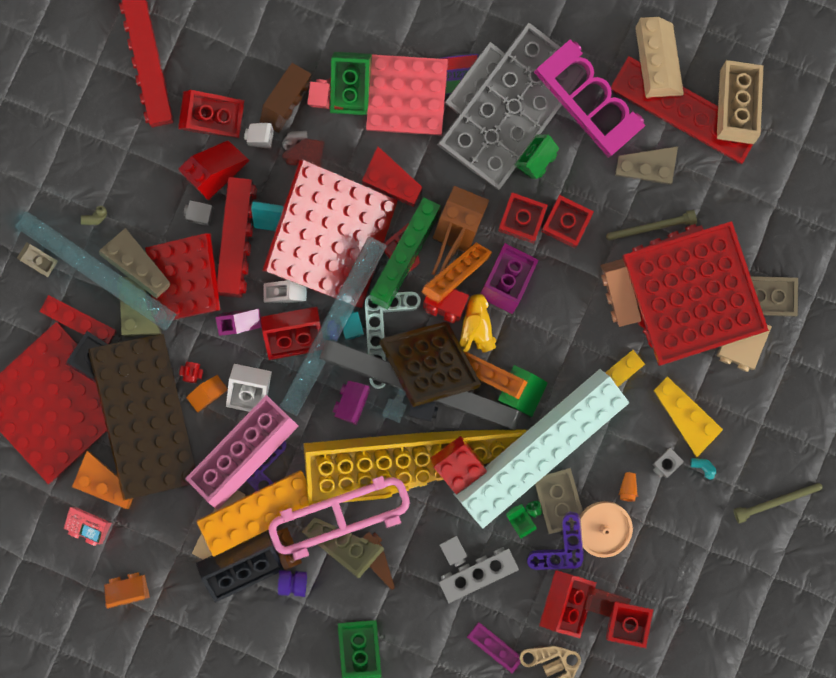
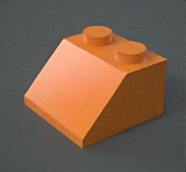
(126, 591)

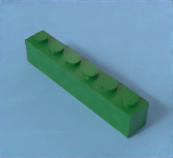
(405, 253)

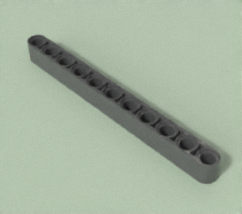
(383, 372)

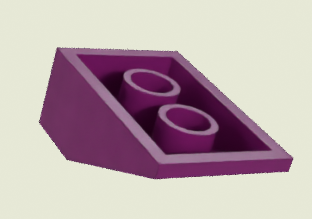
(509, 278)
(352, 402)

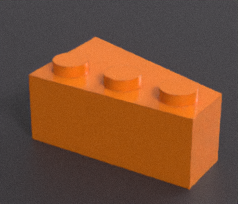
(100, 481)

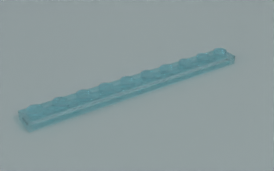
(96, 270)
(333, 324)

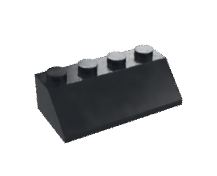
(240, 567)

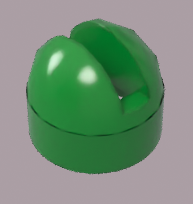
(532, 505)

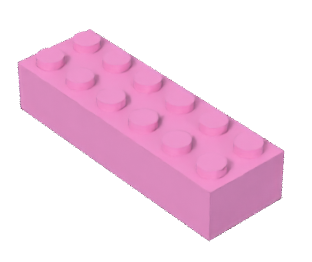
(241, 452)

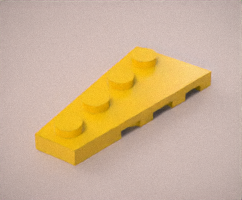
(693, 423)

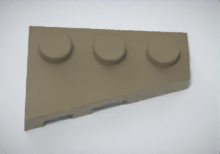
(649, 165)

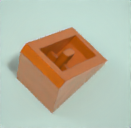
(207, 393)

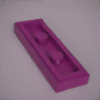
(494, 647)

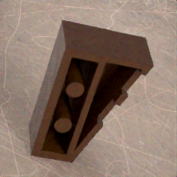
(285, 97)

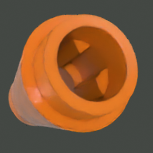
(628, 488)

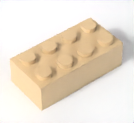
(740, 102)

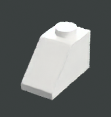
(259, 135)
(284, 292)

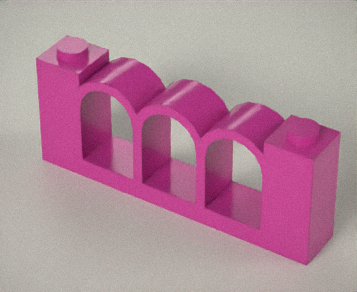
(622, 132)

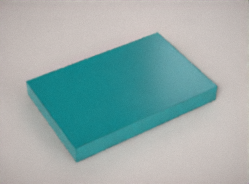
(266, 215)

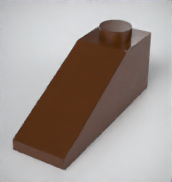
(380, 564)

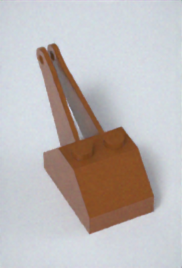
(458, 223)

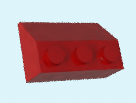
(290, 332)
(565, 604)

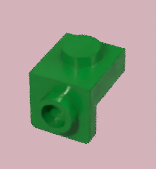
(520, 521)

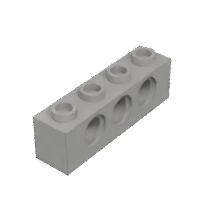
(507, 567)

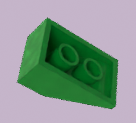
(350, 82)
(359, 649)

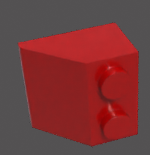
(629, 624)

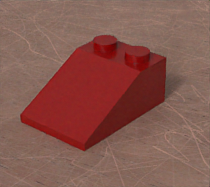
(211, 114)
(212, 167)

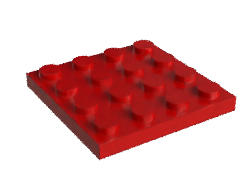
(191, 275)

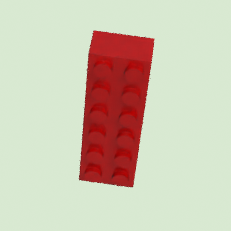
(235, 238)

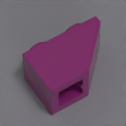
(238, 321)

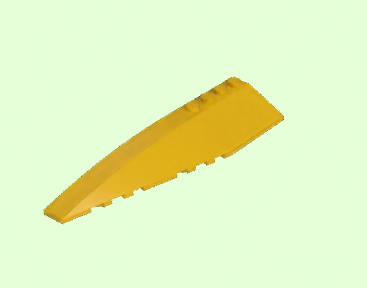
(353, 463)

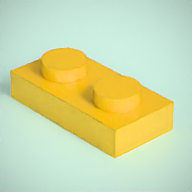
(625, 368)

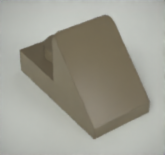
(37, 259)

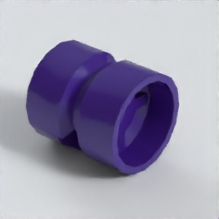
(292, 583)

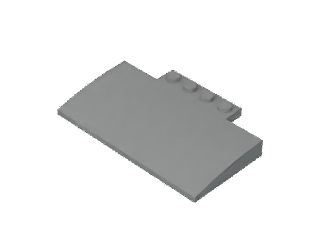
(504, 105)

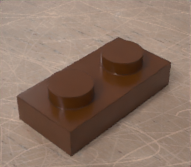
(286, 540)

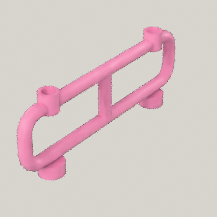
(300, 549)

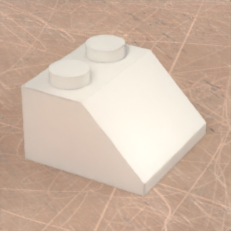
(247, 387)

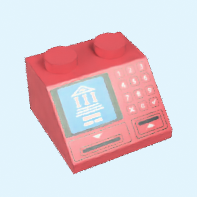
(86, 525)

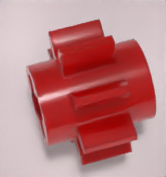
(191, 372)

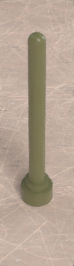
(687, 218)
(742, 514)

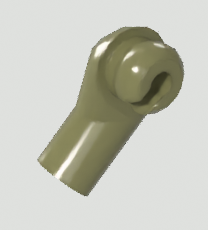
(97, 217)

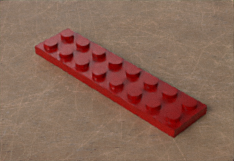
(686, 112)

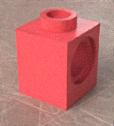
(319, 94)

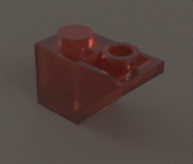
(306, 150)

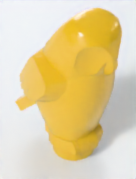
(477, 325)

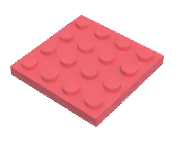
(407, 95)

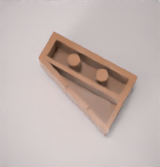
(620, 293)

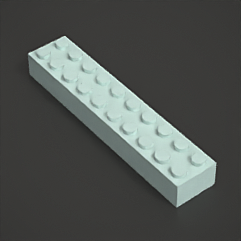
(542, 447)

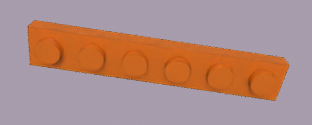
(456, 272)

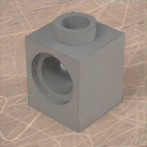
(198, 213)
(675, 461)
(454, 551)

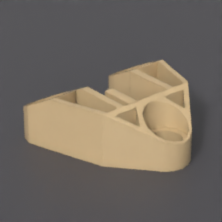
(545, 653)

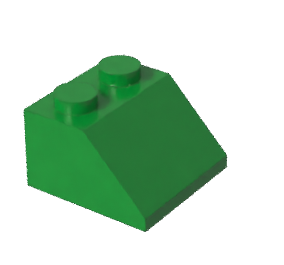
(537, 156)
(530, 396)

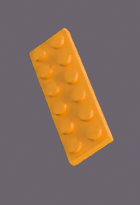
(252, 513)

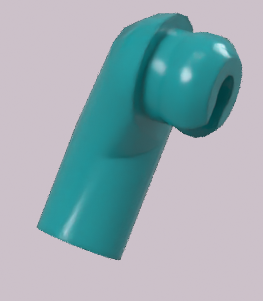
(706, 466)

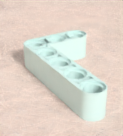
(379, 331)

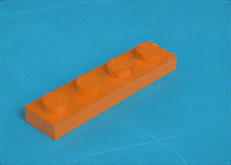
(496, 376)

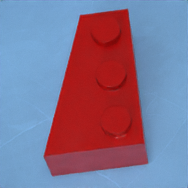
(390, 179)

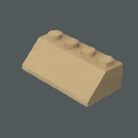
(658, 57)

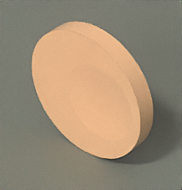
(605, 529)

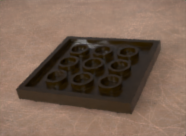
(429, 363)

